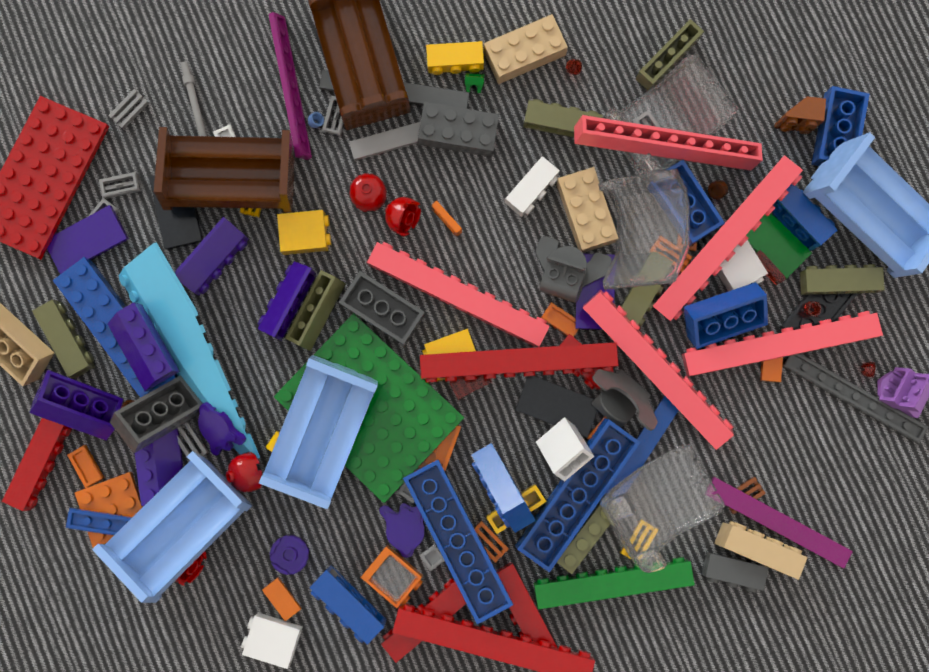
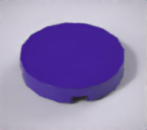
(289, 554)

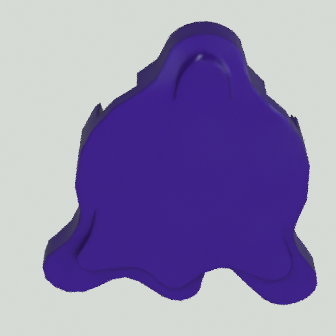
(218, 429)
(403, 528)

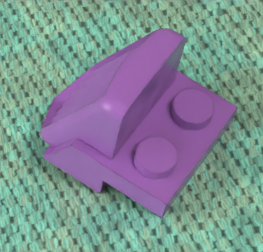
(904, 390)

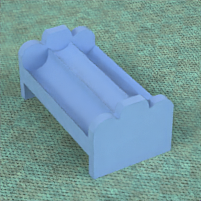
(874, 205)
(319, 431)
(173, 529)

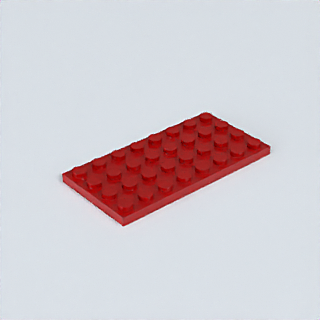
(45, 174)

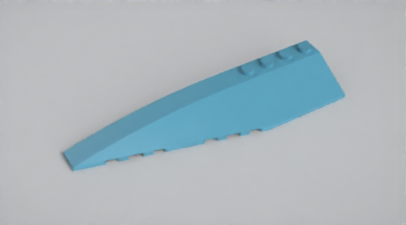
(158, 289)

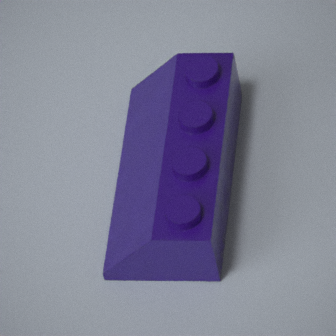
(211, 257)
(287, 300)
(142, 346)
(75, 405)
(158, 465)

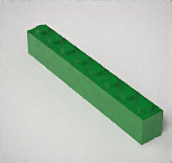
(611, 584)

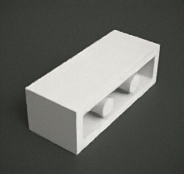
(532, 187)

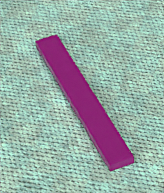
(290, 86)
(782, 524)

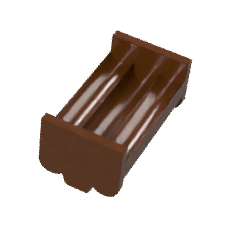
(360, 60)
(224, 171)

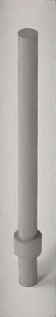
(188, 81)

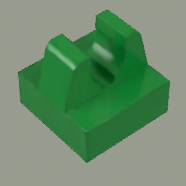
(474, 79)

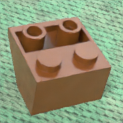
(803, 116)

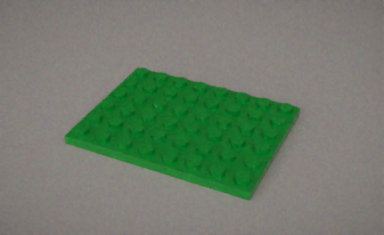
(404, 415)

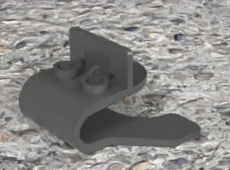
(567, 269)
(622, 398)

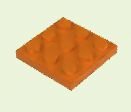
(112, 496)

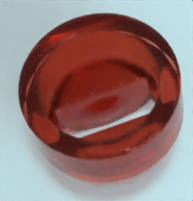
(574, 66)
(813, 305)
(869, 369)

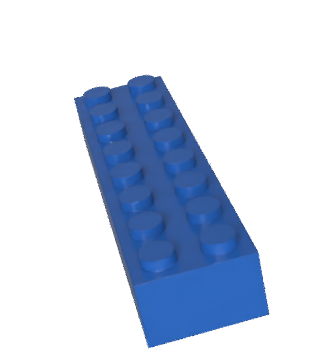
(96, 305)
(577, 496)
(458, 541)

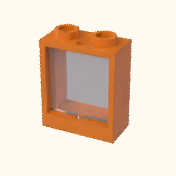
(394, 578)

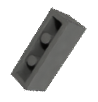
(734, 572)

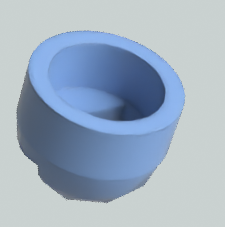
(315, 116)

